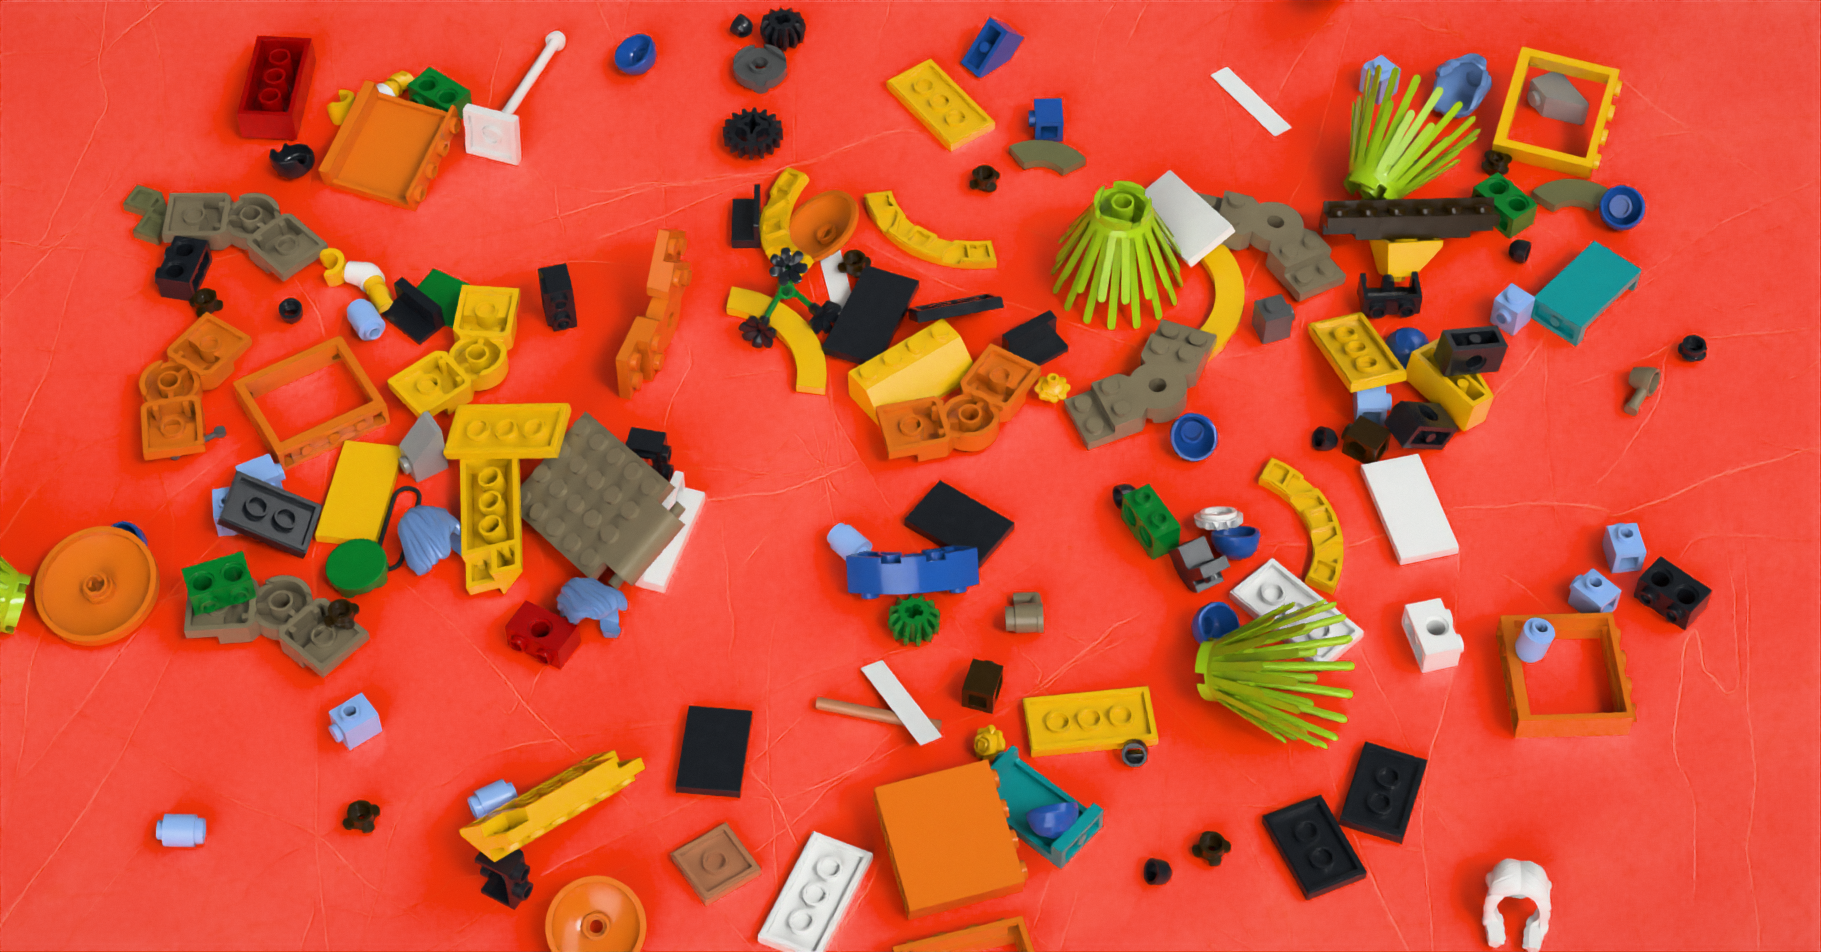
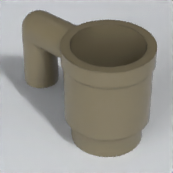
(1026, 614)

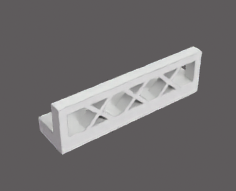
(661, 570)

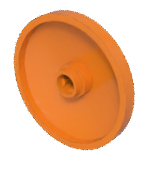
(97, 586)

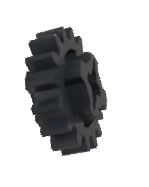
(752, 133)

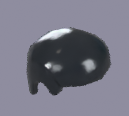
(292, 160)

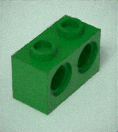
(438, 91)
(1515, 208)
(1150, 521)
(219, 583)

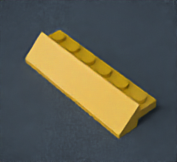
(491, 523)
(550, 804)

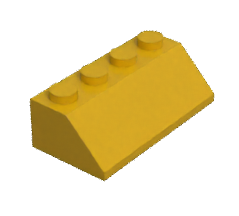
(916, 368)

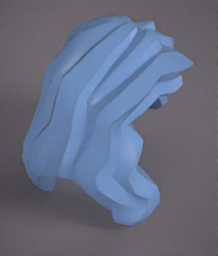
(1464, 81)
(428, 536)
(593, 600)

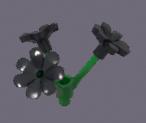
(788, 270)

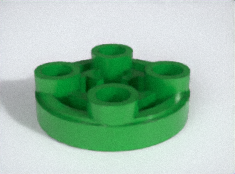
(357, 567)

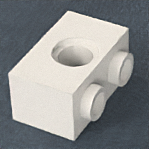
(1432, 651)

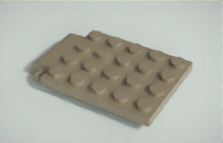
(601, 504)

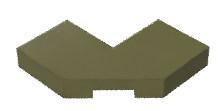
(153, 208)

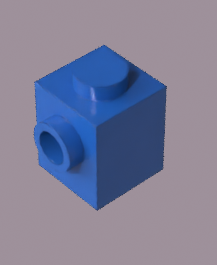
(1047, 119)

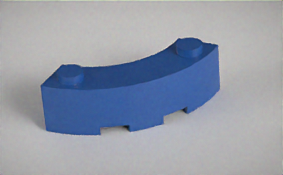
(930, 571)

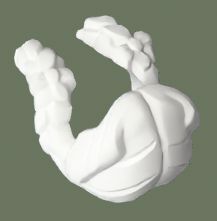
(1517, 880)

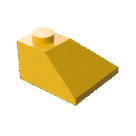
(1403, 256)

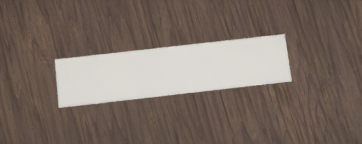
(1251, 101)
(836, 282)
(901, 702)

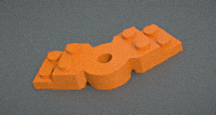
(649, 335)
(174, 389)
(969, 422)

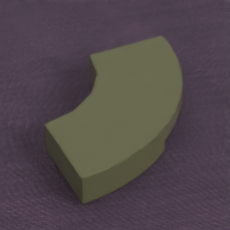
(1047, 154)
(1569, 193)

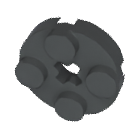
(760, 79)

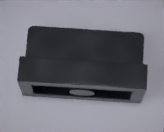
(746, 221)
(414, 312)
(1036, 340)

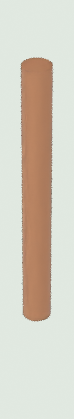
(864, 712)

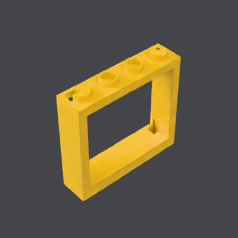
(1545, 157)

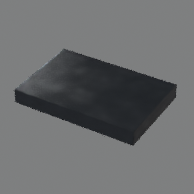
(955, 307)
(269, 514)
(956, 519)
(714, 751)
(1383, 792)
(1314, 847)

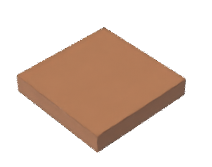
(716, 864)

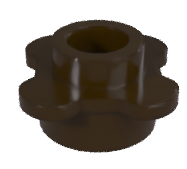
(1496, 162)
(984, 178)
(854, 263)
(205, 301)
(341, 607)
(358, 809)
(1213, 840)

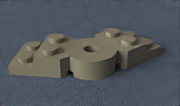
(251, 223)
(1295, 254)
(1154, 390)
(282, 613)

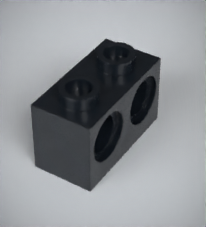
(183, 268)
(1672, 593)

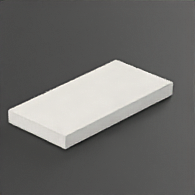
(1190, 219)
(1409, 509)
(1275, 586)
(815, 896)

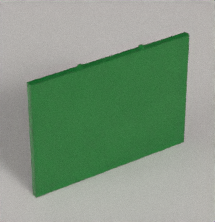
(444, 291)

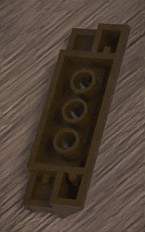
(1409, 218)

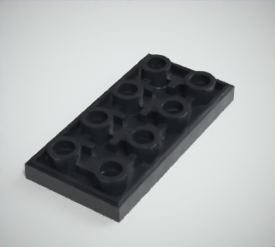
(870, 315)

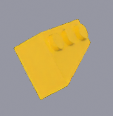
(1462, 396)

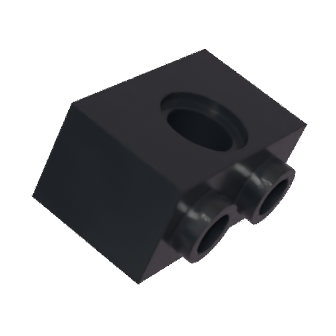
(1470, 350)
(1421, 425)

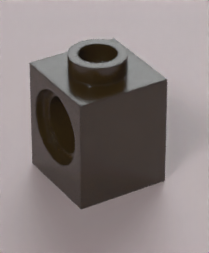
(1365, 440)
(982, 685)

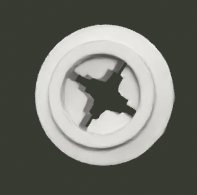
(1218, 518)

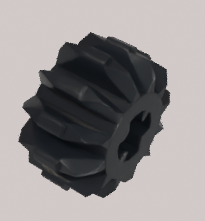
(783, 28)

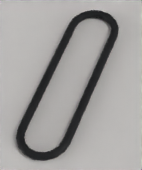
(387, 519)

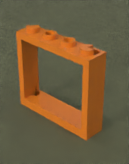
(326, 435)
(1567, 725)
(975, 938)

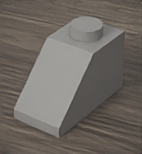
(1557, 98)
(423, 449)

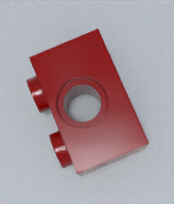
(532, 622)

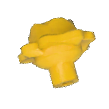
(1052, 388)
(989, 743)

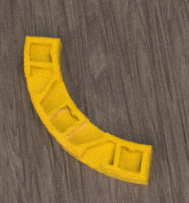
(777, 214)
(923, 243)
(1228, 296)
(792, 331)
(1318, 518)

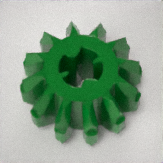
(914, 620)

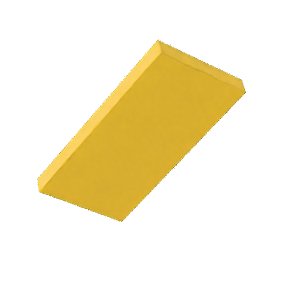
(940, 105)
(1356, 352)
(507, 431)
(359, 492)
(1089, 721)

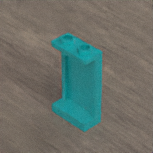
(1584, 291)
(1028, 789)

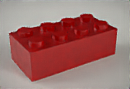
(276, 87)

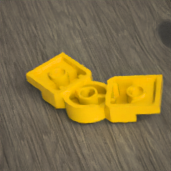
(477, 361)

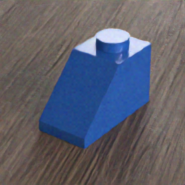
(992, 47)

